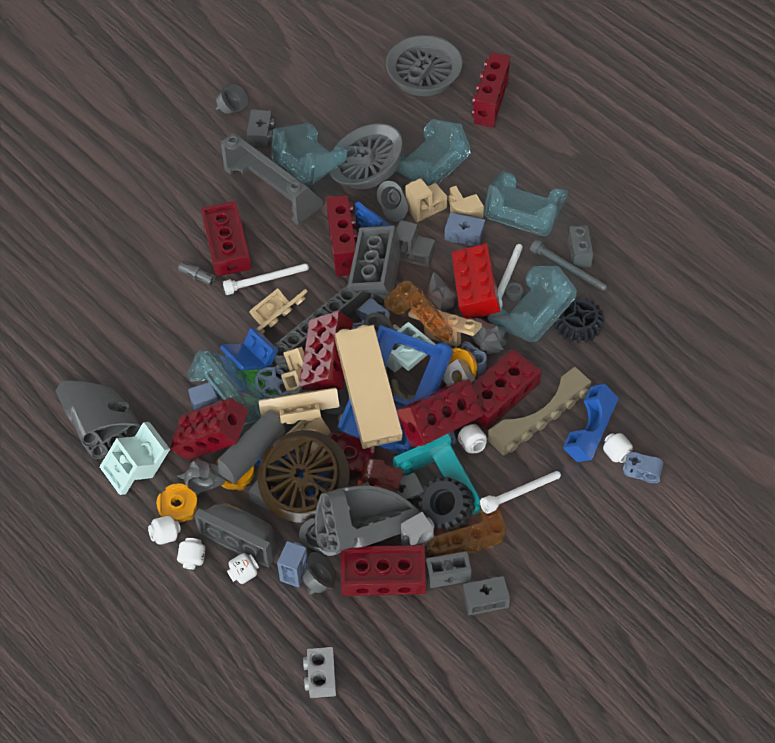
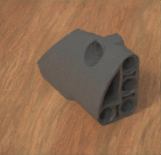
(97, 415)

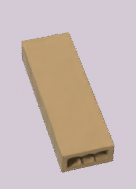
(368, 386)

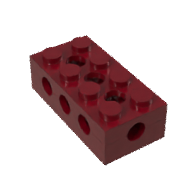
(491, 89)
(223, 219)
(341, 233)
(321, 359)
(504, 386)
(439, 413)
(209, 429)
(383, 570)

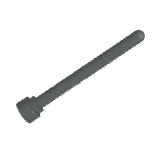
(539, 248)

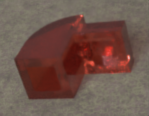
(378, 473)

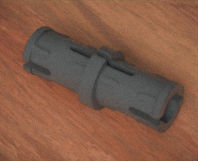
(197, 273)

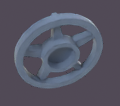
(271, 383)

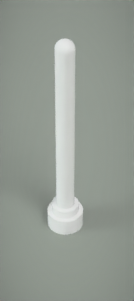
(508, 272)
(231, 286)
(491, 503)

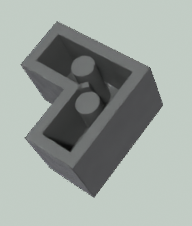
(414, 248)

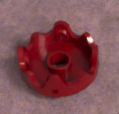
(351, 443)

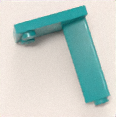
(445, 458)

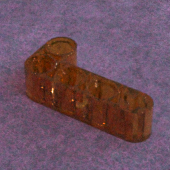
(423, 312)
(465, 536)

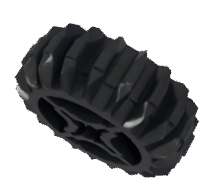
(581, 315)

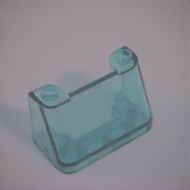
(301, 156)
(437, 156)
(522, 208)
(541, 307)
(227, 381)

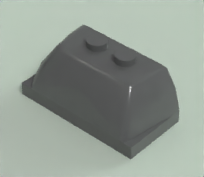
(375, 260)
(238, 531)

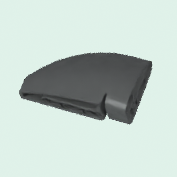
(359, 517)

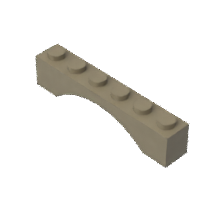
(512, 432)

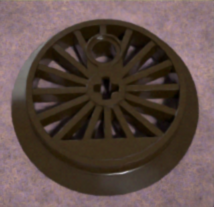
(285, 447)

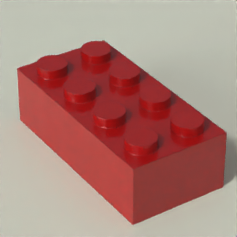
(475, 282)

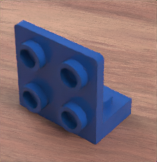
(367, 217)
(253, 354)

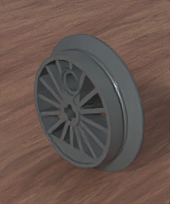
(435, 66)
(360, 160)

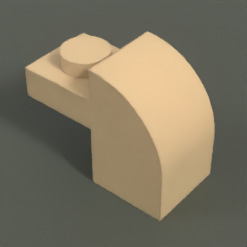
(467, 206)
(295, 361)

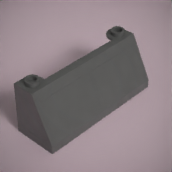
(243, 157)

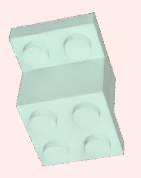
(403, 355)
(134, 458)

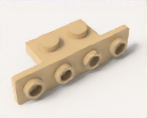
(272, 307)
(458, 324)
(301, 405)

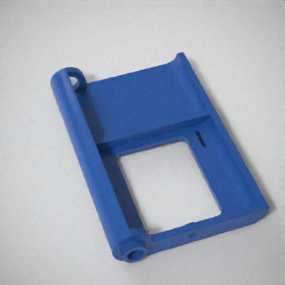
(439, 359)

